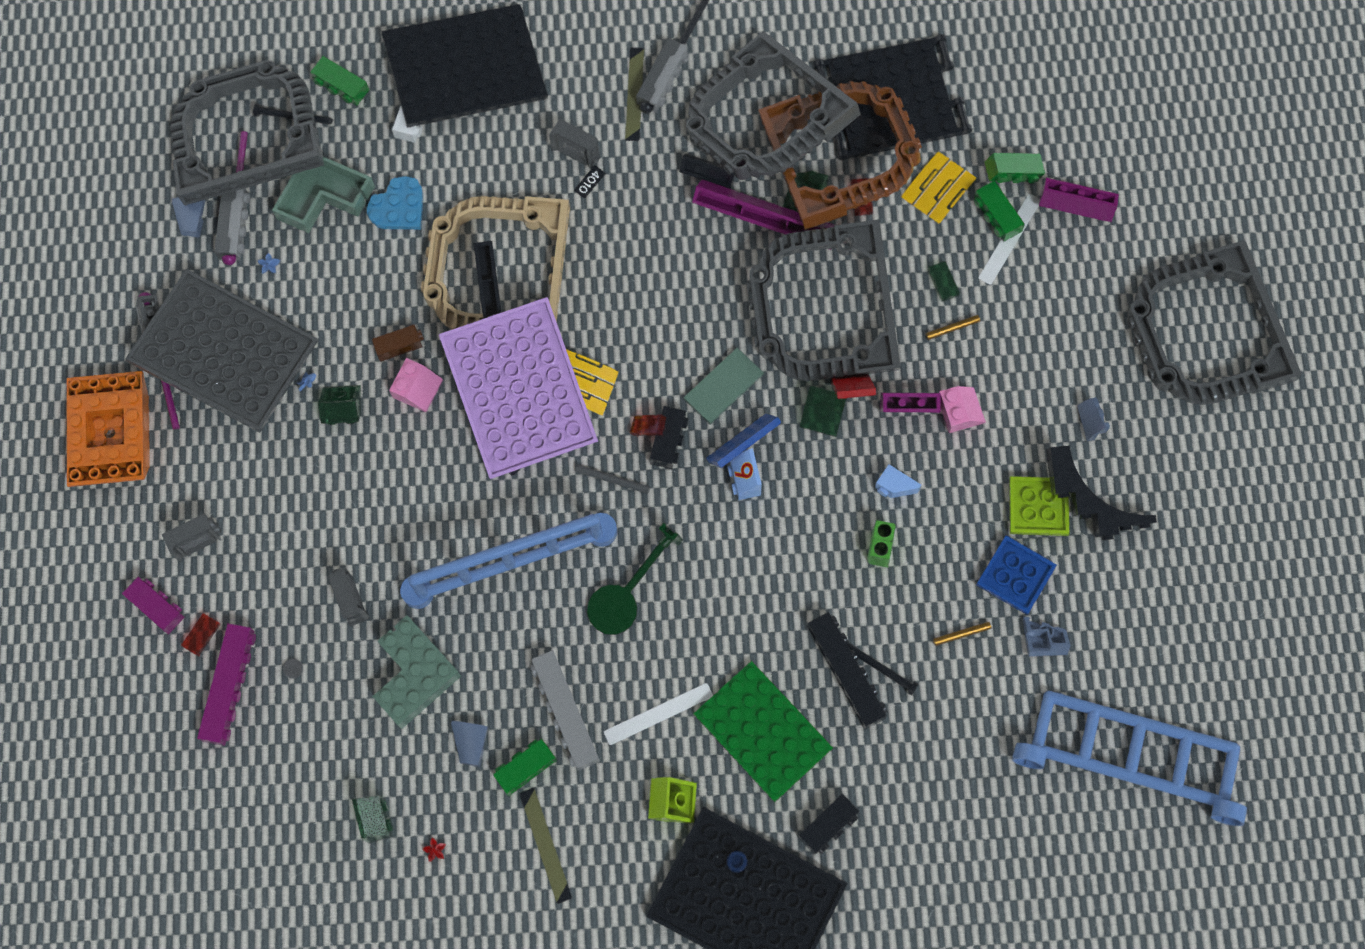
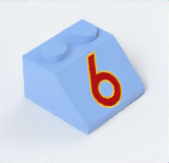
(745, 475)

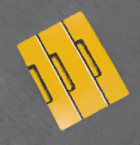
(938, 187)
(593, 380)

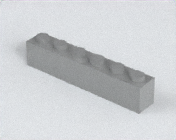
(565, 710)

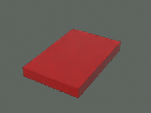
(853, 386)

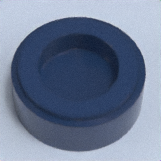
(737, 861)

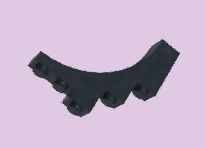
(1106, 518)

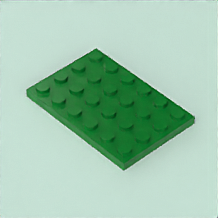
(763, 731)

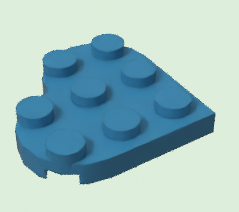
(399, 206)

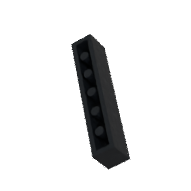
(847, 671)

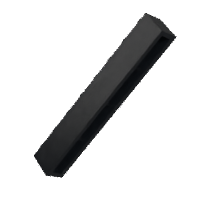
(487, 278)

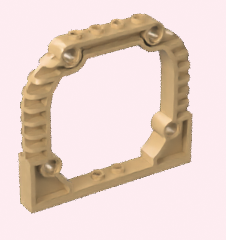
(551, 218)

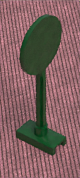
(613, 607)

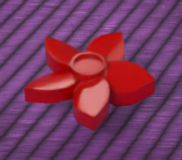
(434, 850)

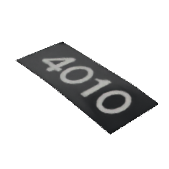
(589, 181)

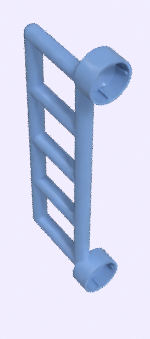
(418, 591)
(1035, 754)

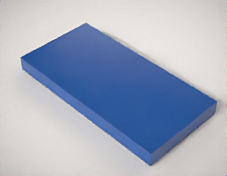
(743, 440)

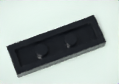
(706, 171)

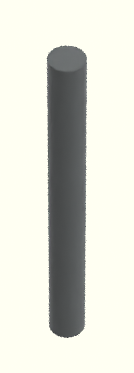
(612, 479)

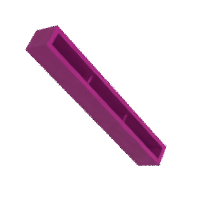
(750, 208)

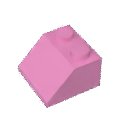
(415, 385)
(961, 408)

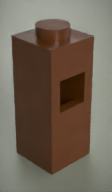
(398, 342)

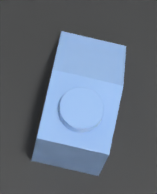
(896, 484)

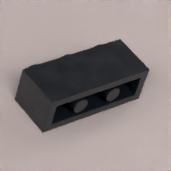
(666, 445)
(829, 825)

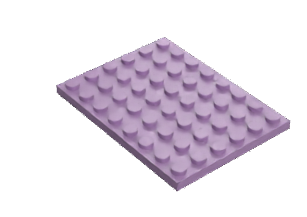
(518, 387)

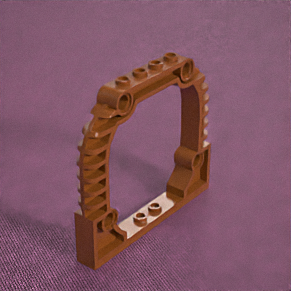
(832, 203)

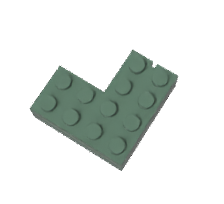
(312, 189)
(423, 673)

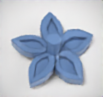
(269, 264)
(306, 381)

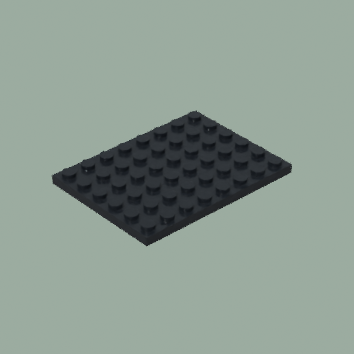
(464, 65)
(766, 906)

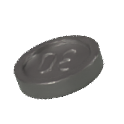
(292, 668)

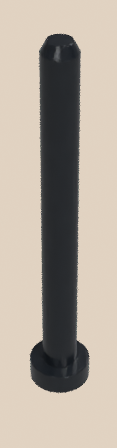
(257, 110)
(885, 670)

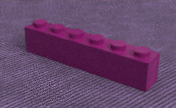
(226, 685)

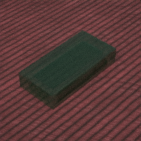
(943, 281)

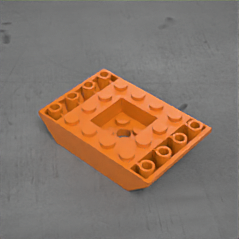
(103, 405)

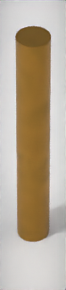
(952, 327)
(962, 633)

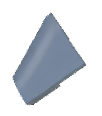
(189, 217)
(1092, 418)
(1045, 639)
(469, 742)

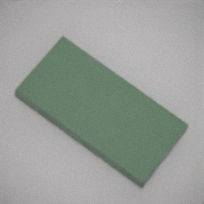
(723, 386)

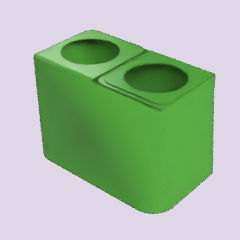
(872, 557)

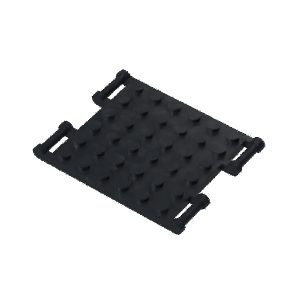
(915, 78)

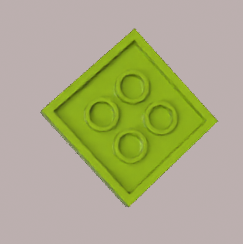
(1035, 509)

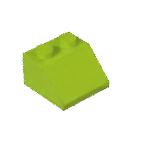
(672, 800)

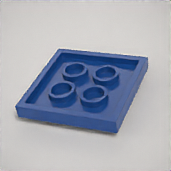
(1016, 575)

